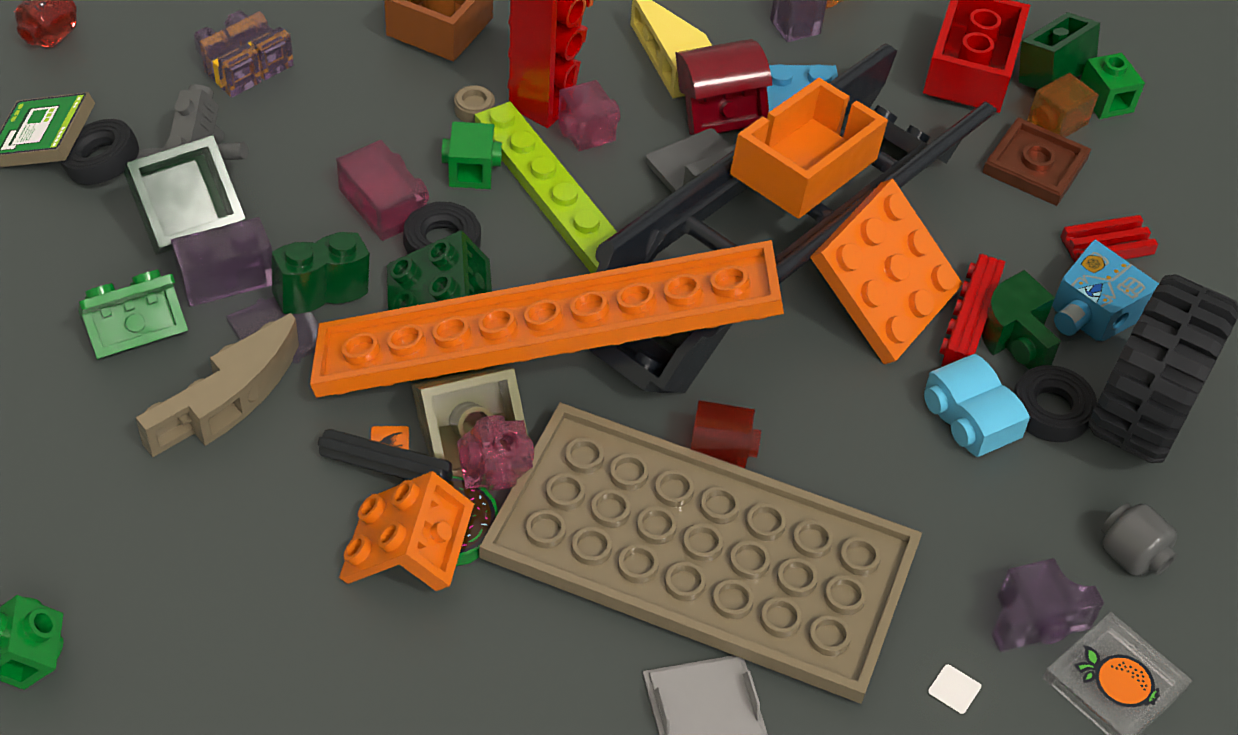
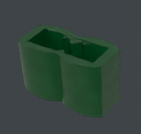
(320, 272)

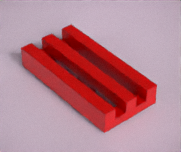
(1110, 233)

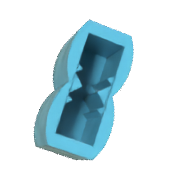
(976, 405)

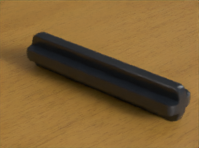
(381, 456)

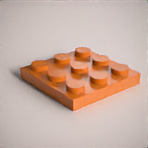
(887, 271)

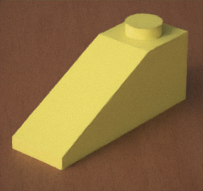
(662, 36)

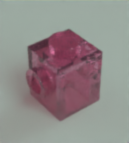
(587, 115)

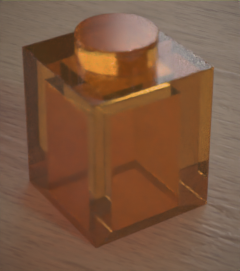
(1063, 105)

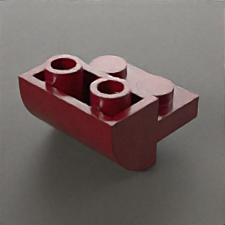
(724, 85)

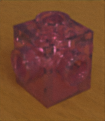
(495, 453)

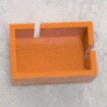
(799, 151)

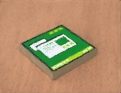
(43, 129)

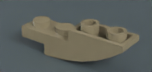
(240, 382)

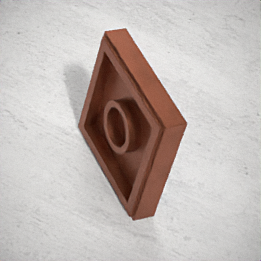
(1036, 161)

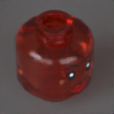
(45, 21)

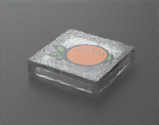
(1117, 678)

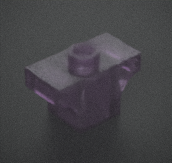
(1043, 606)

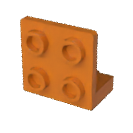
(410, 526)

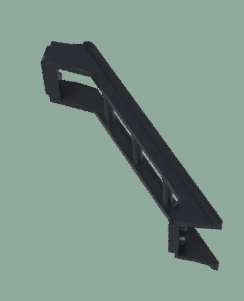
(683, 211)

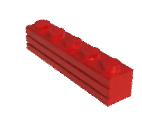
(973, 310)

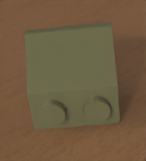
(454, 403)

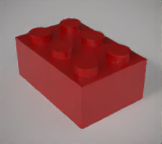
(976, 51)

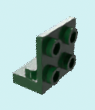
(438, 273)

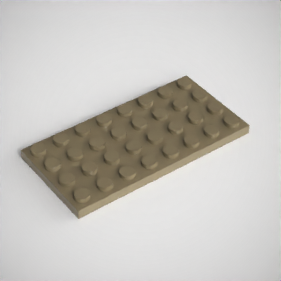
(706, 550)

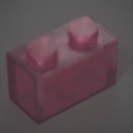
(380, 188)

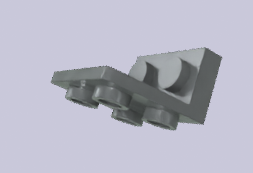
(687, 158)

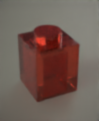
(725, 433)

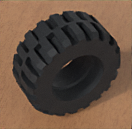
(1163, 367)

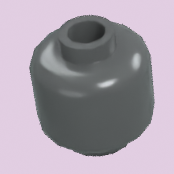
(1139, 539)

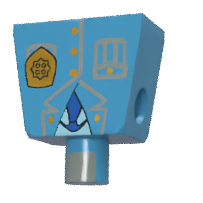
(1101, 294)

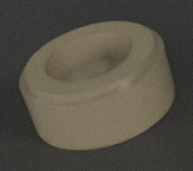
(471, 101)

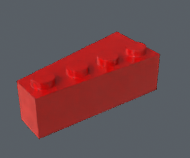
(542, 54)

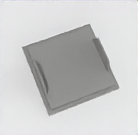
(705, 698)

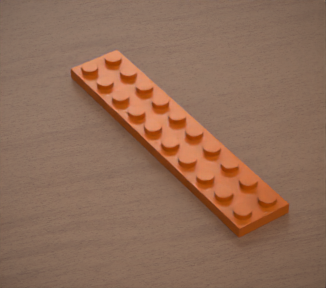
(547, 319)

